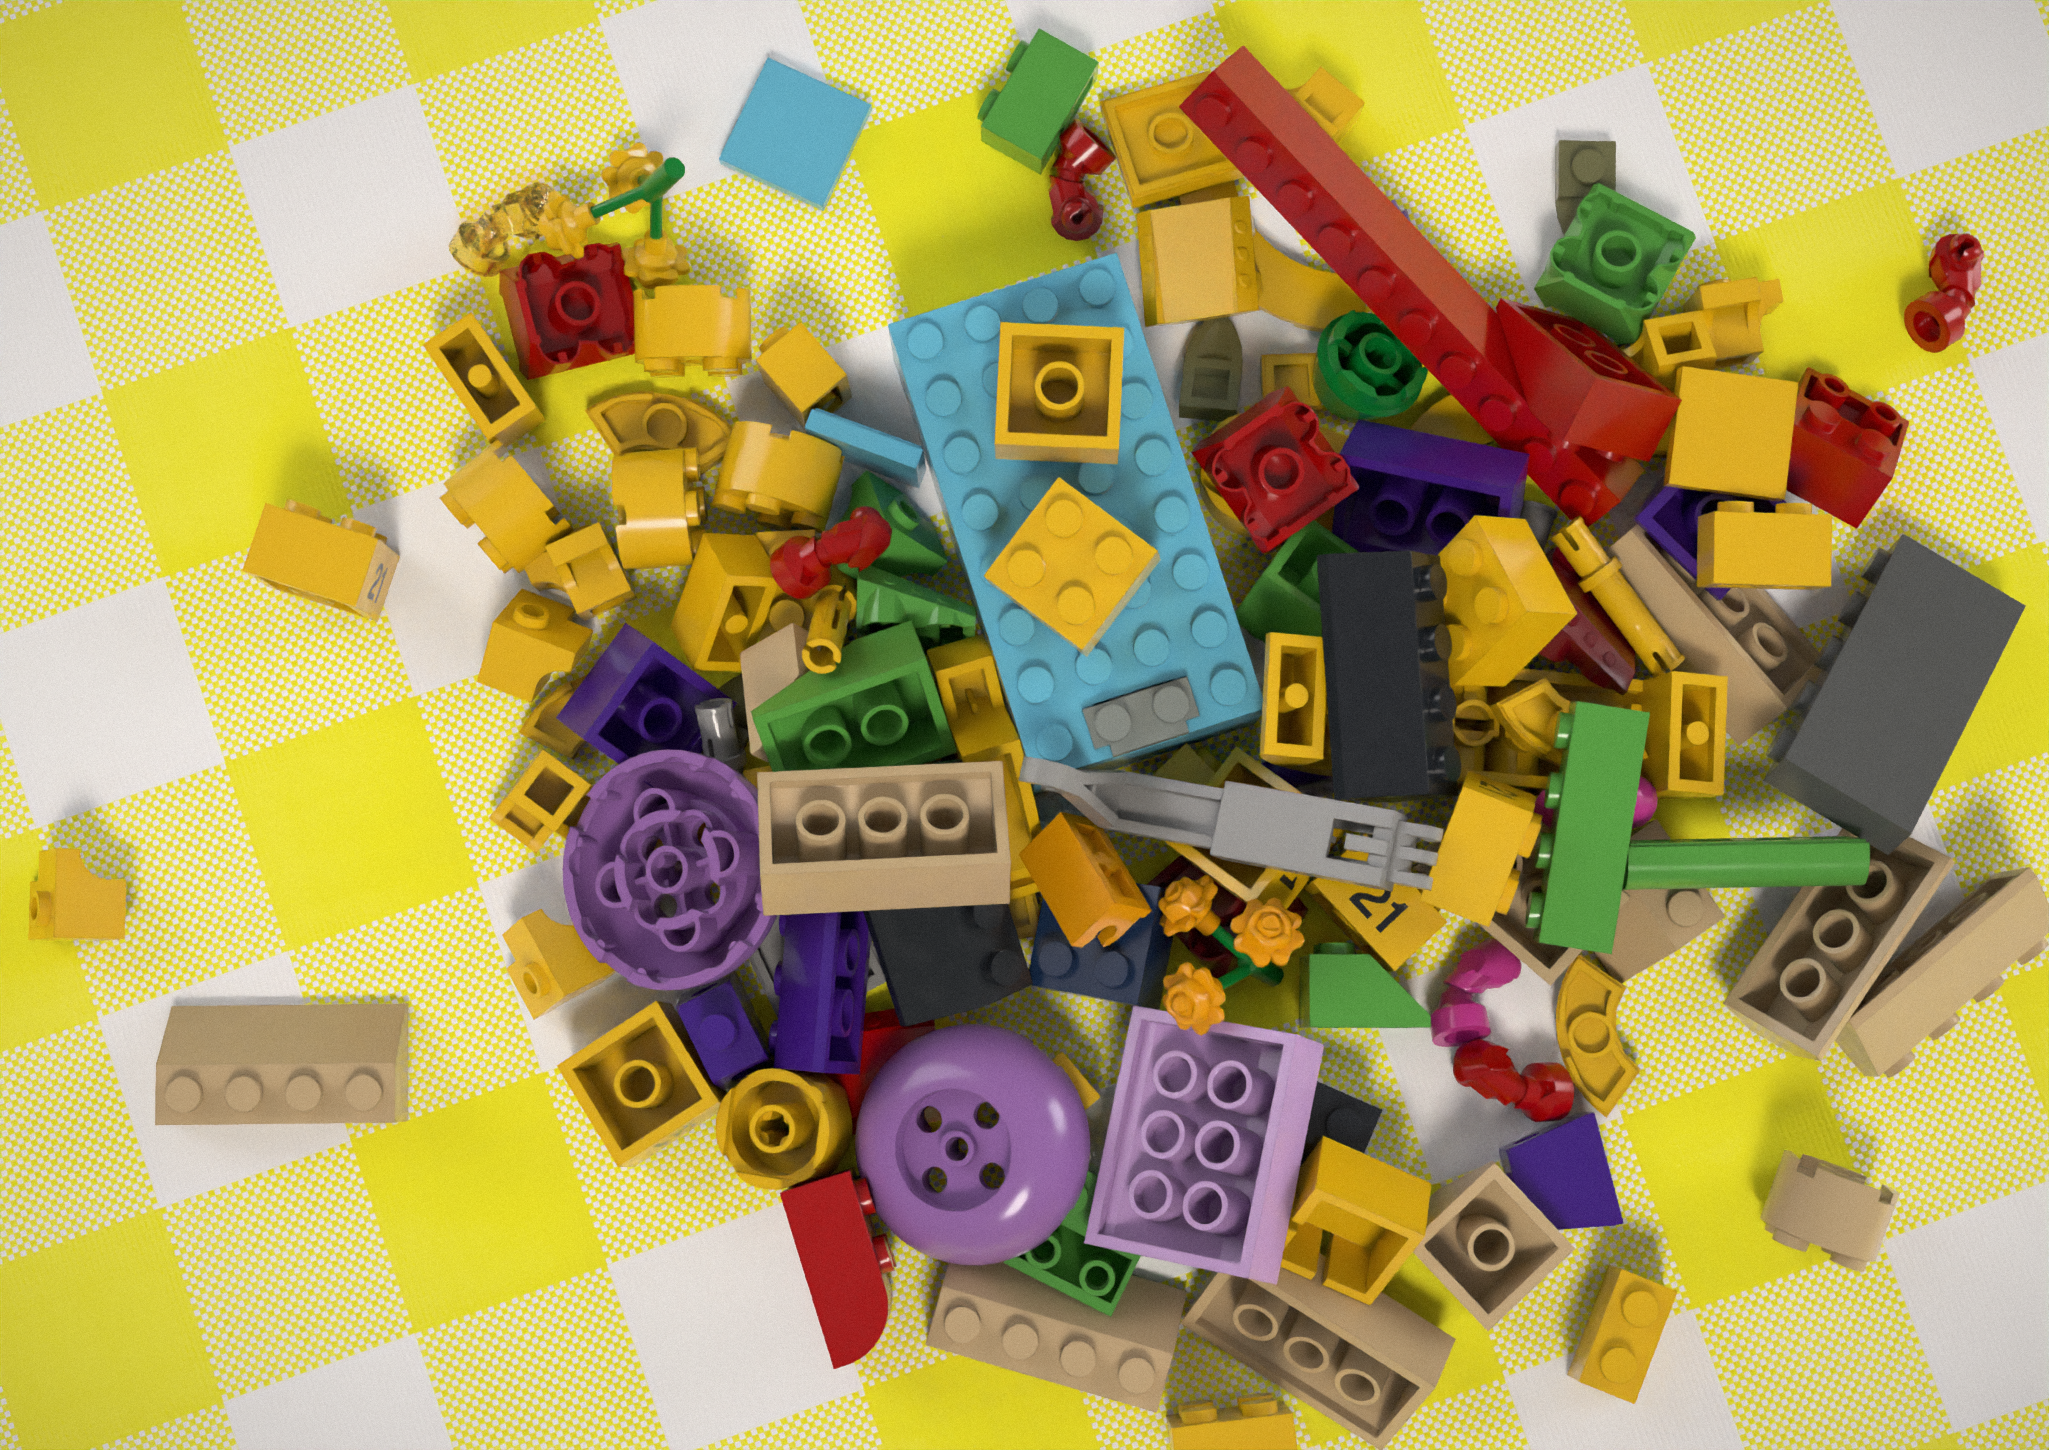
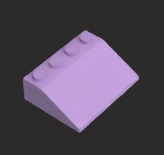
(1205, 1145)

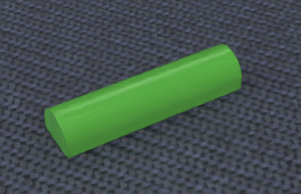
(1746, 862)

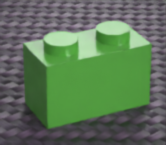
(1038, 100)

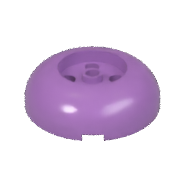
(618, 880)
(1037, 1143)

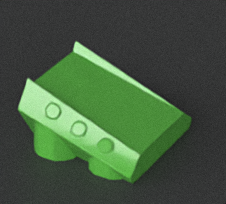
(1613, 264)
(891, 600)

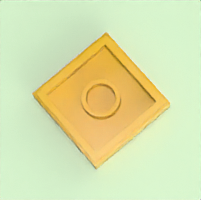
(1160, 146)
(1731, 434)

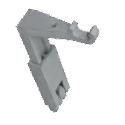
(1248, 823)

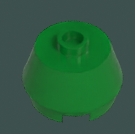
(1365, 369)

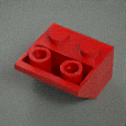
(1842, 447)

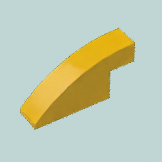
(984, 733)

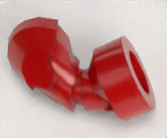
(1075, 206)
(1939, 316)
(804, 563)
(1541, 1090)

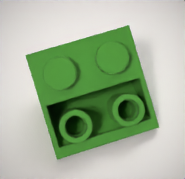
(1076, 1268)

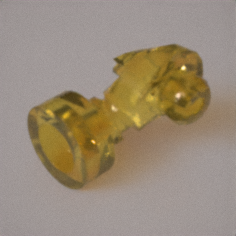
(483, 244)

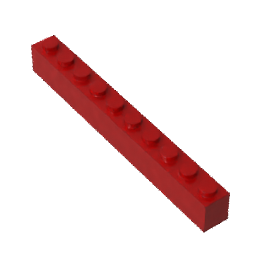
(1393, 273)

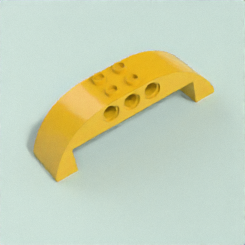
(1682, 734)

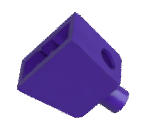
(725, 1030)
(1565, 1173)

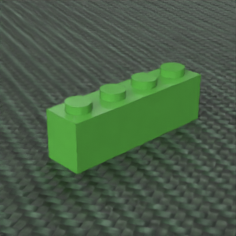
(1589, 826)

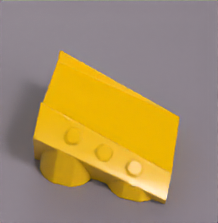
(1198, 262)

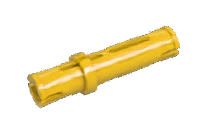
(1602, 577)
(831, 613)

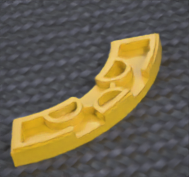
(1290, 289)

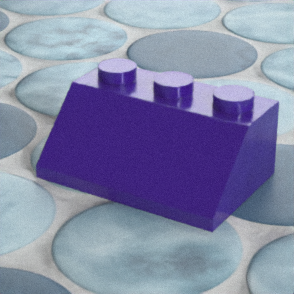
(1422, 488)
(821, 992)

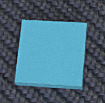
(795, 134)
(869, 447)

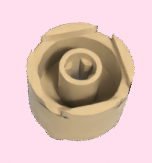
(1828, 1208)

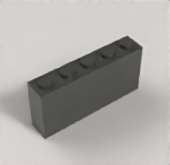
(1892, 693)

